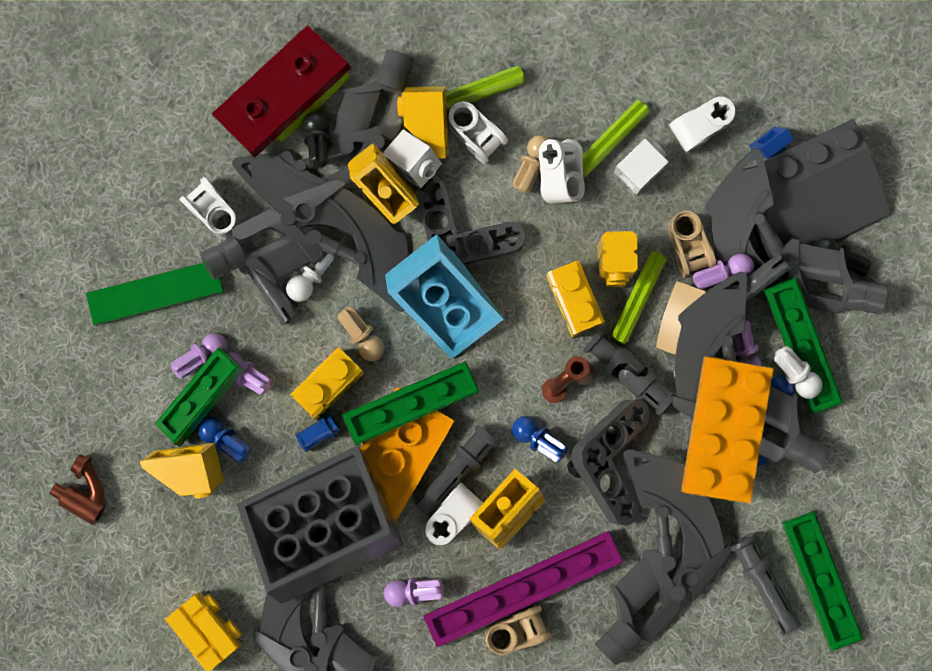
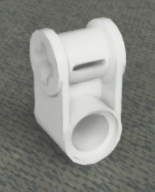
(699, 126)
(477, 132)
(561, 175)
(208, 207)
(455, 512)

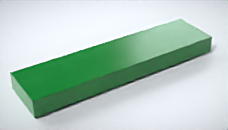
(152, 294)
(801, 336)
(410, 403)
(822, 580)

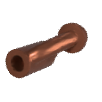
(576, 370)
(77, 502)

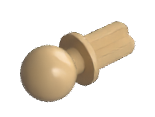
(530, 165)
(370, 346)

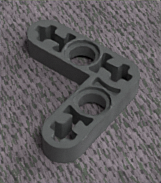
(461, 241)
(603, 453)

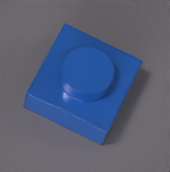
(773, 142)

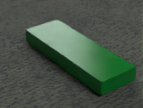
(199, 396)

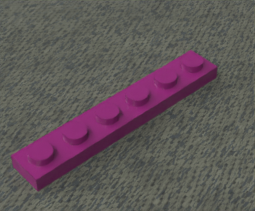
(522, 589)

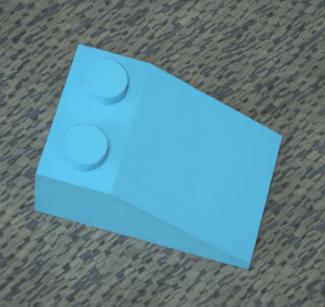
(442, 297)

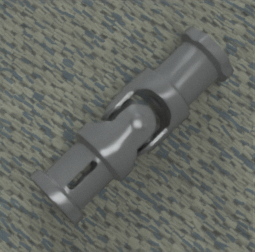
(634, 376)

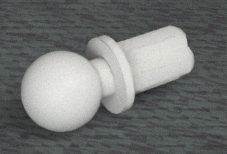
(300, 286)
(797, 372)

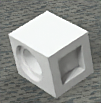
(412, 158)
(641, 165)

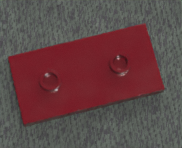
(281, 91)

